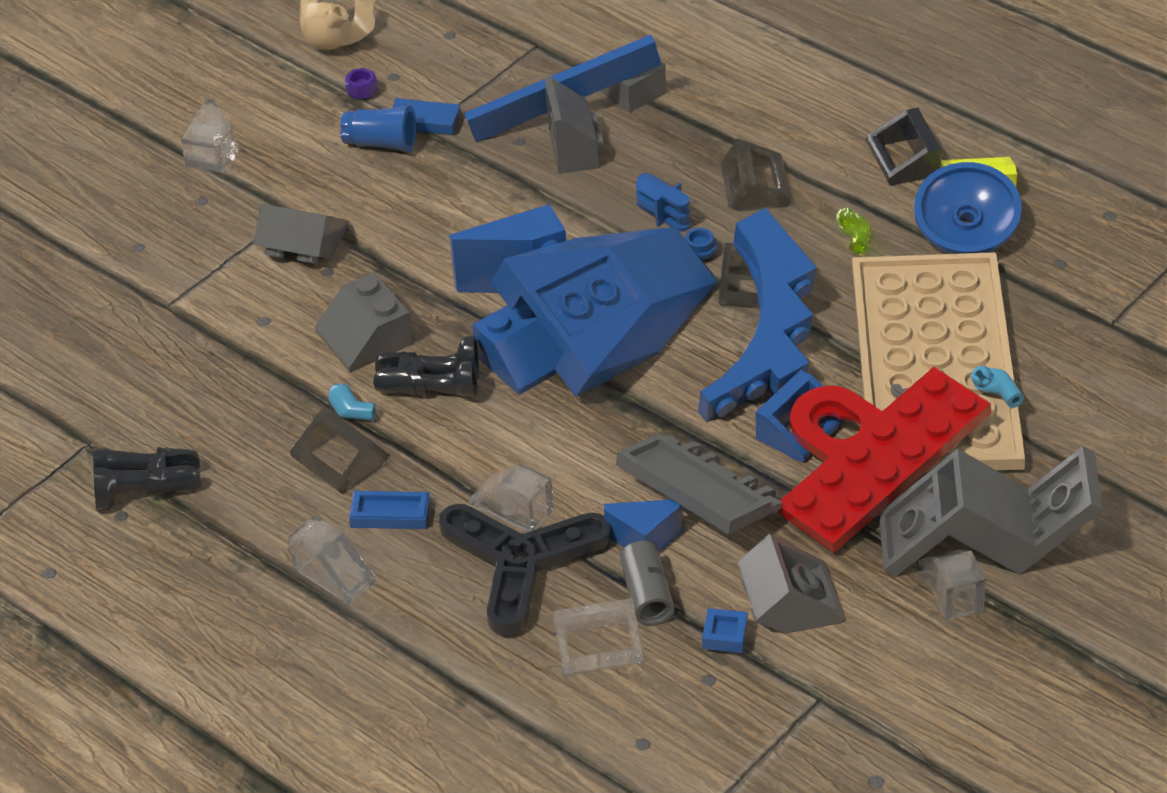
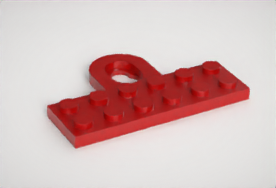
(881, 459)

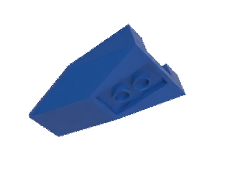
(607, 298)

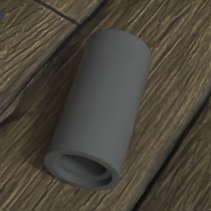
(647, 583)

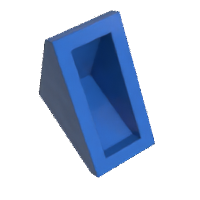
(644, 521)

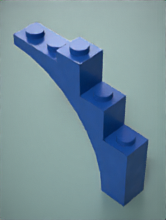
(781, 279)

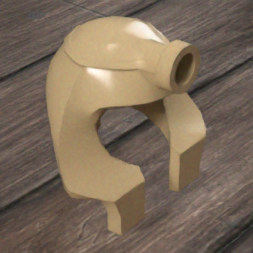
(328, 26)

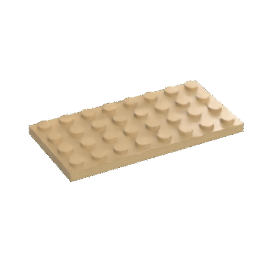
(944, 316)

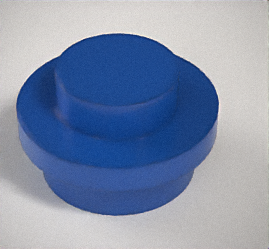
(702, 242)

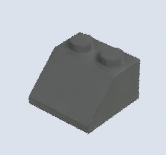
(572, 129)
(298, 232)
(364, 323)
(788, 587)

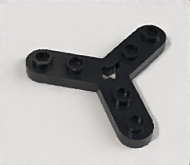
(515, 578)

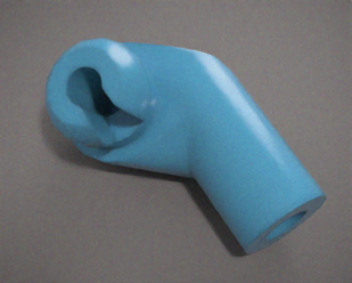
(997, 382)
(347, 406)

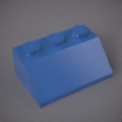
(517, 347)

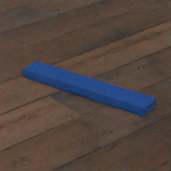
(582, 79)

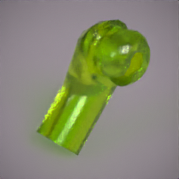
(855, 227)

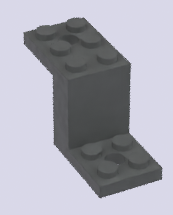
(990, 511)

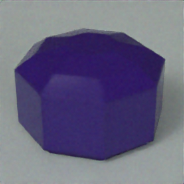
(361, 83)

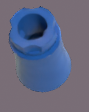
(380, 128)

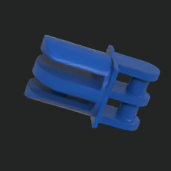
(663, 201)

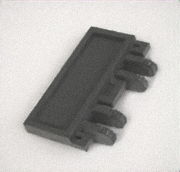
(698, 482)

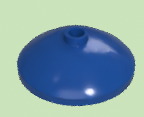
(967, 193)

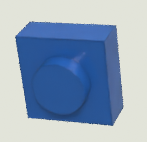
(725, 630)

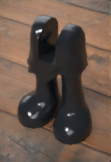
(421, 373)
(166, 472)

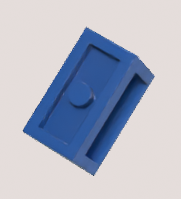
(775, 416)

